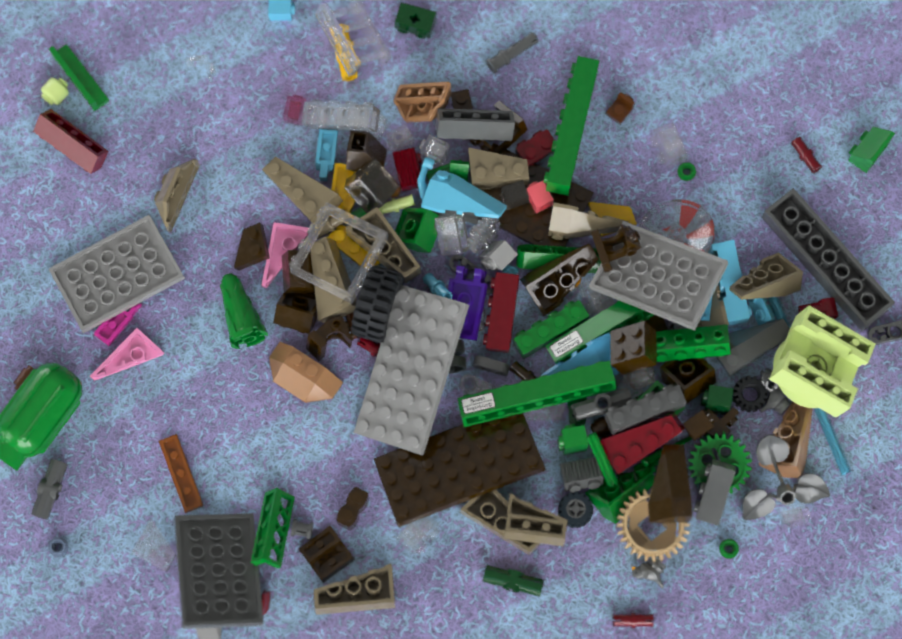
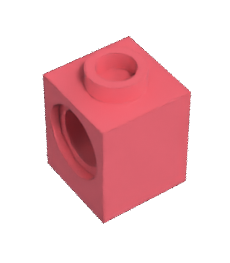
(539, 197)

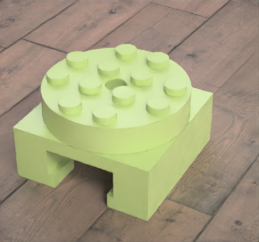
(820, 362)

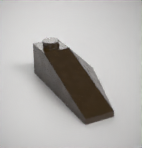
(555, 279)
(671, 492)

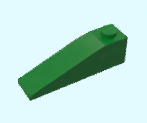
(610, 500)

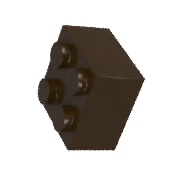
(633, 347)
(690, 374)

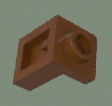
(621, 108)

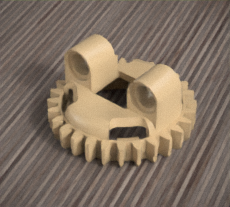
(637, 539)

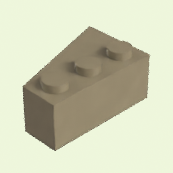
(533, 524)

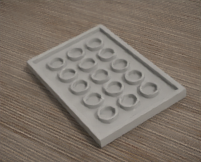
(116, 273)
(663, 278)

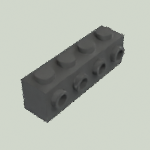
(474, 124)
(645, 409)

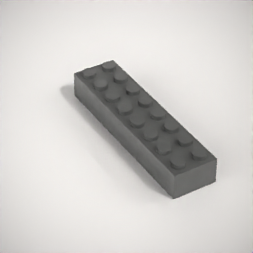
(827, 259)

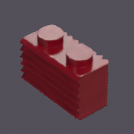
(407, 168)

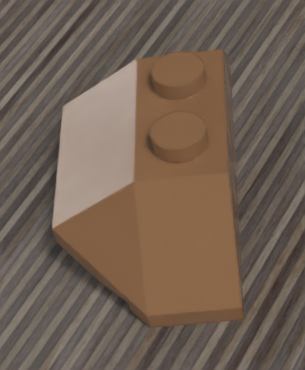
(422, 100)
(302, 375)

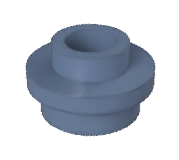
(58, 540)

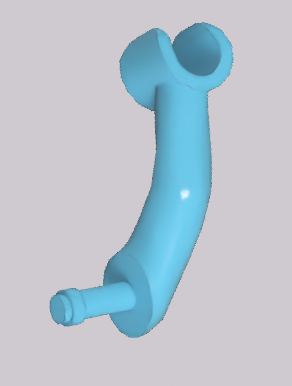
(427, 164)

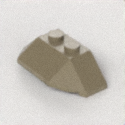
(174, 191)

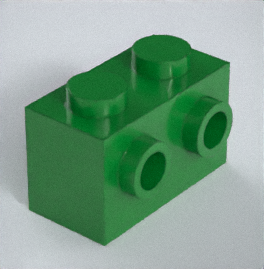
(572, 439)

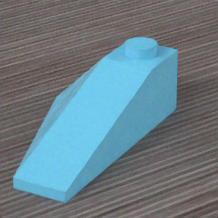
(453, 193)

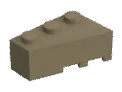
(496, 170)

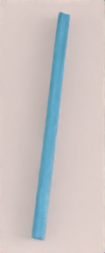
(821, 414)

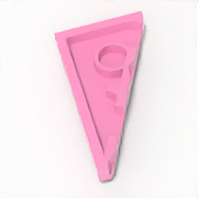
(283, 238)
(132, 351)

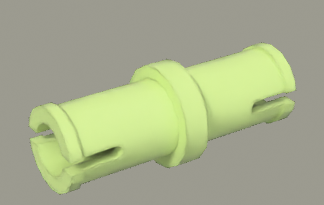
(397, 204)

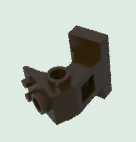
(604, 245)
(318, 339)

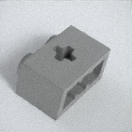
(497, 255)

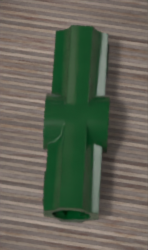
(513, 580)

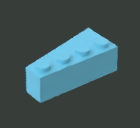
(736, 309)

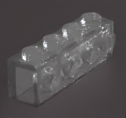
(341, 116)

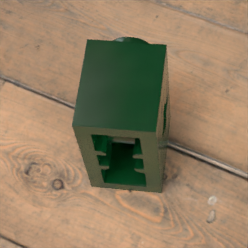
(408, 14)
(717, 399)

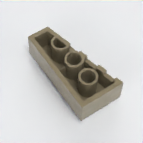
(394, 253)
(329, 266)
(491, 513)
(358, 593)

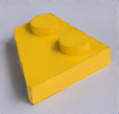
(616, 211)

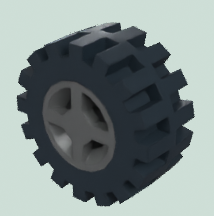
(579, 505)

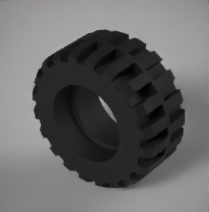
(376, 303)

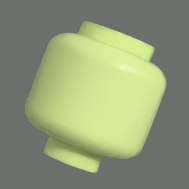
(54, 91)

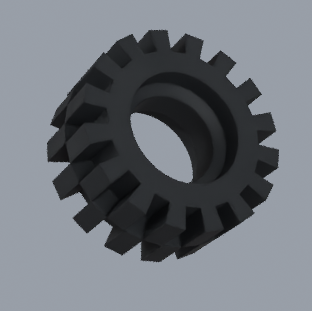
(742, 402)

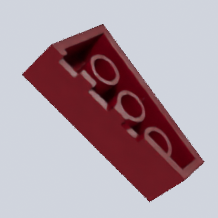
(637, 442)

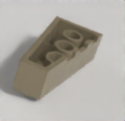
(300, 189)

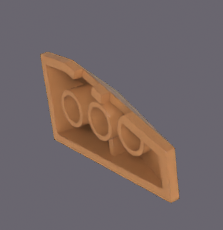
(796, 432)

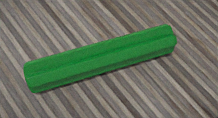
(602, 460)

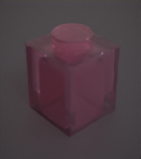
(294, 109)

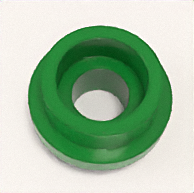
(688, 166)
(735, 548)

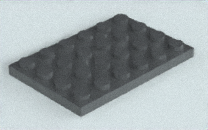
(216, 571)

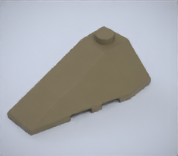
(570, 223)
(772, 278)

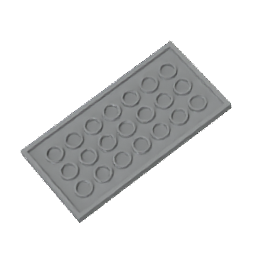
(411, 369)

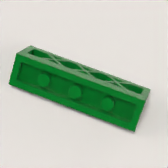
(79, 76)
(266, 528)

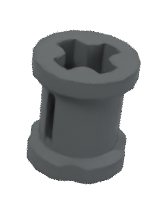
(302, 529)

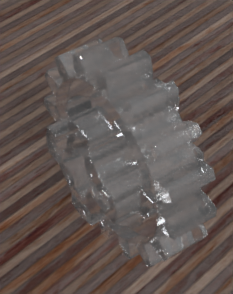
(483, 234)

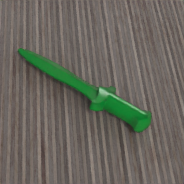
(655, 456)

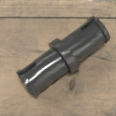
(765, 379)

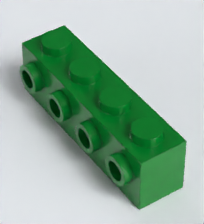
(552, 328)
(690, 343)

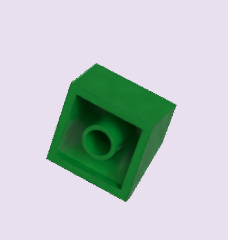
(870, 148)
(417, 229)

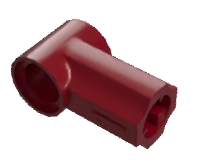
(826, 306)

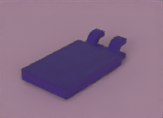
(472, 293)

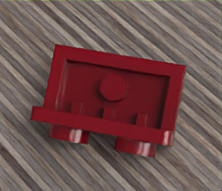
(535, 148)

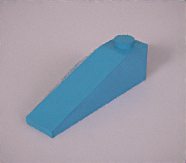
(596, 350)

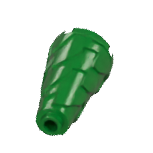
(240, 315)

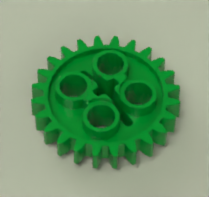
(736, 457)

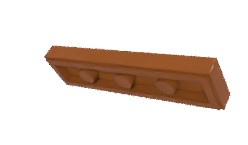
(181, 473)

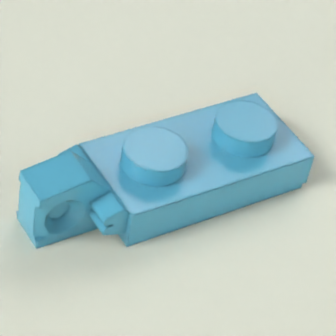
(326, 152)

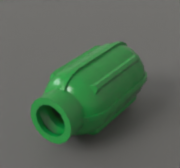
(37, 412)

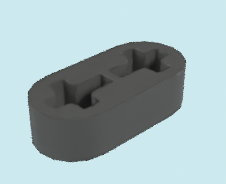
(491, 365)

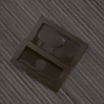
(326, 554)

